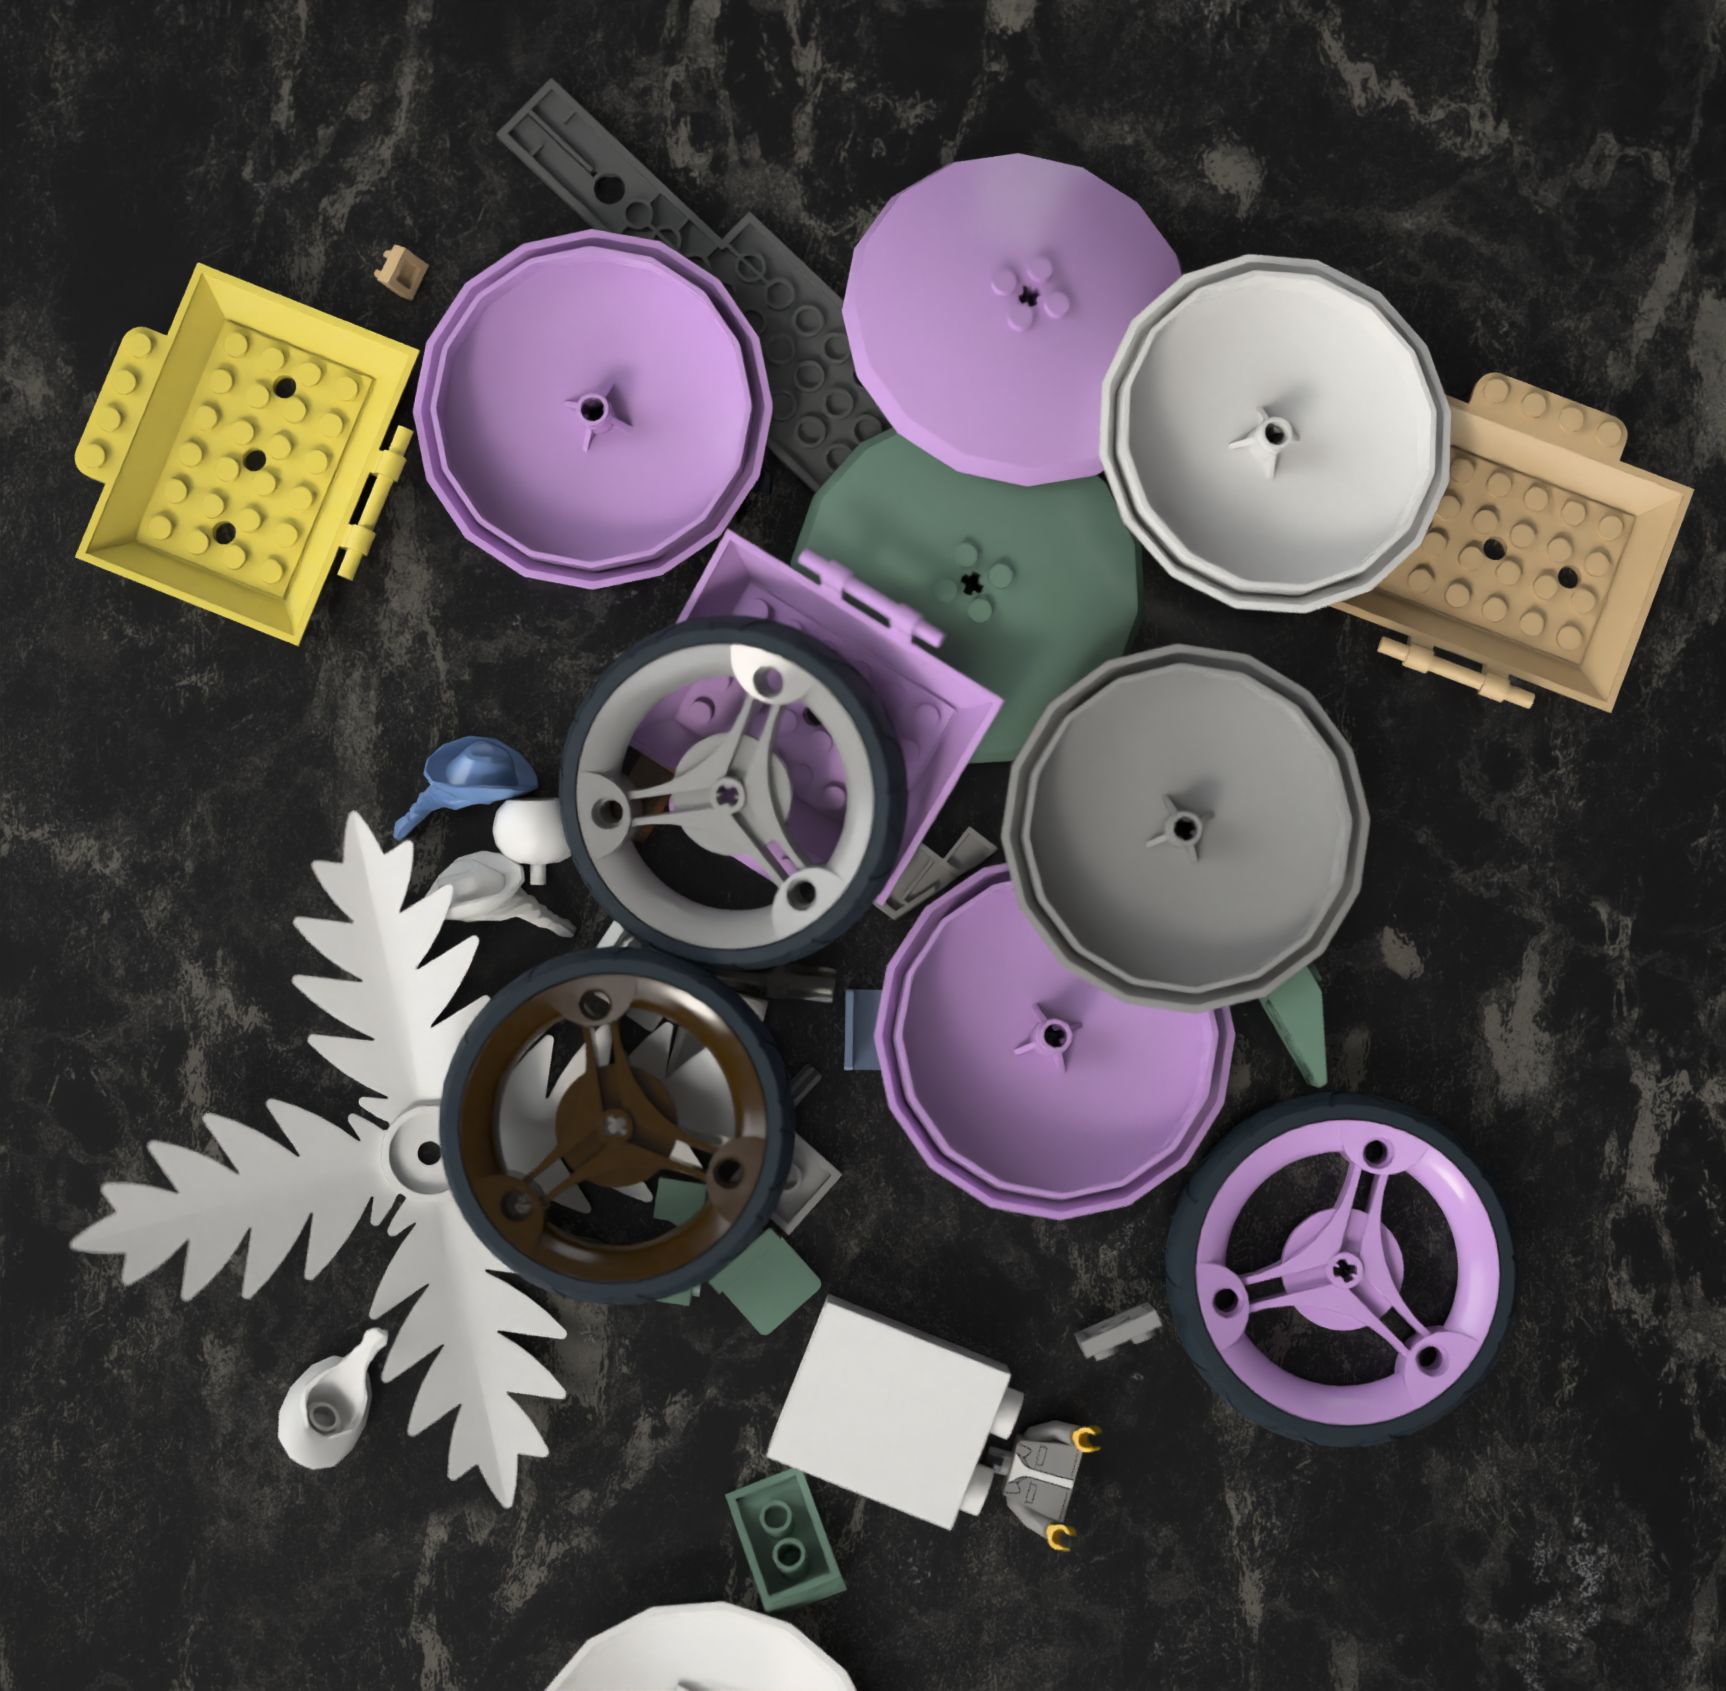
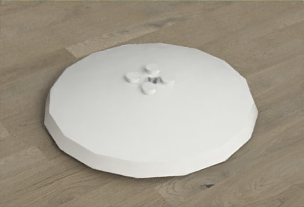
(1290, 359)

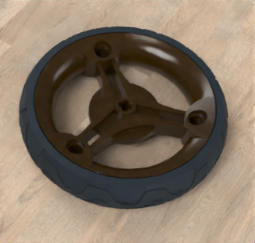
(734, 1209)

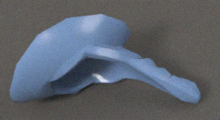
(469, 774)

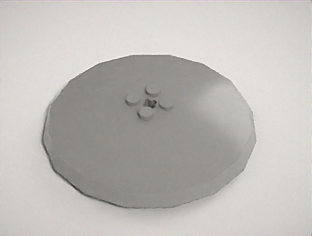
(1268, 844)

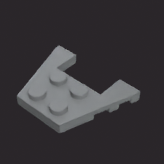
(930, 873)

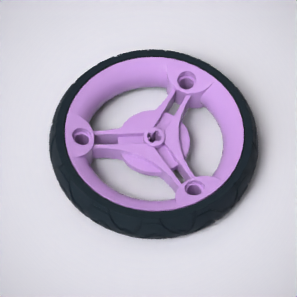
(1216, 1336)

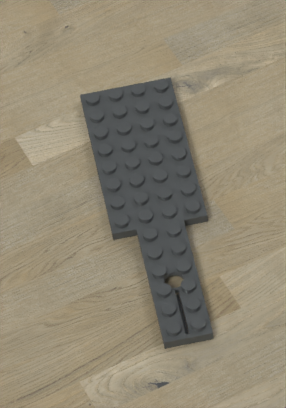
(804, 343)

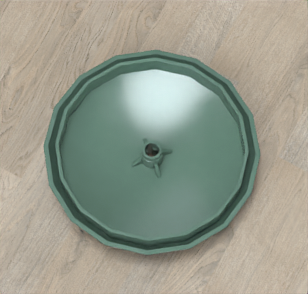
(1048, 558)

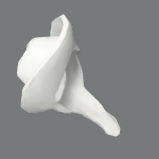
(490, 890)
(329, 1389)

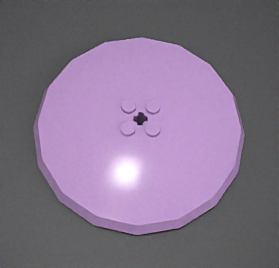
(996, 310)
(557, 337)
(1005, 1109)

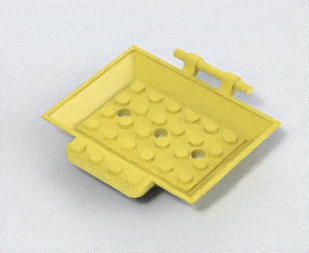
(190, 411)

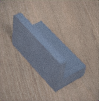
(860, 1026)

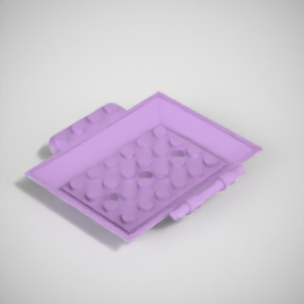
(931, 704)

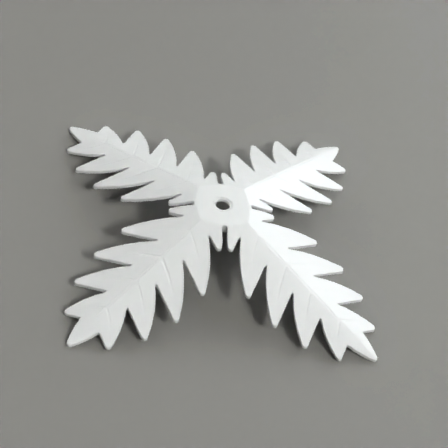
(341, 1174)

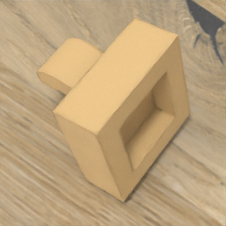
(402, 272)

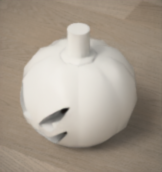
(531, 834)

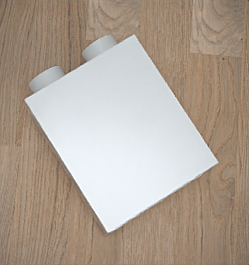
(894, 1414)

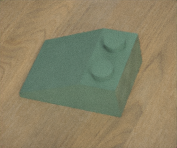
(1298, 1018)
(785, 1542)

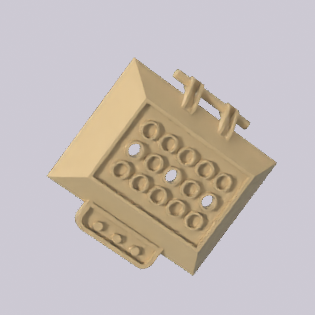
(1556, 497)

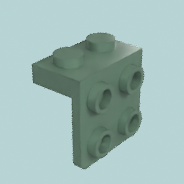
(767, 1281)

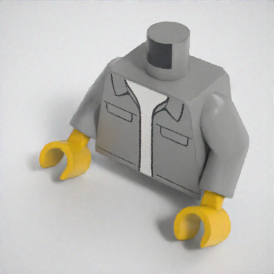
(1042, 1475)

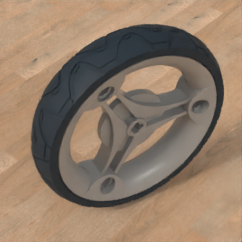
(605, 846)

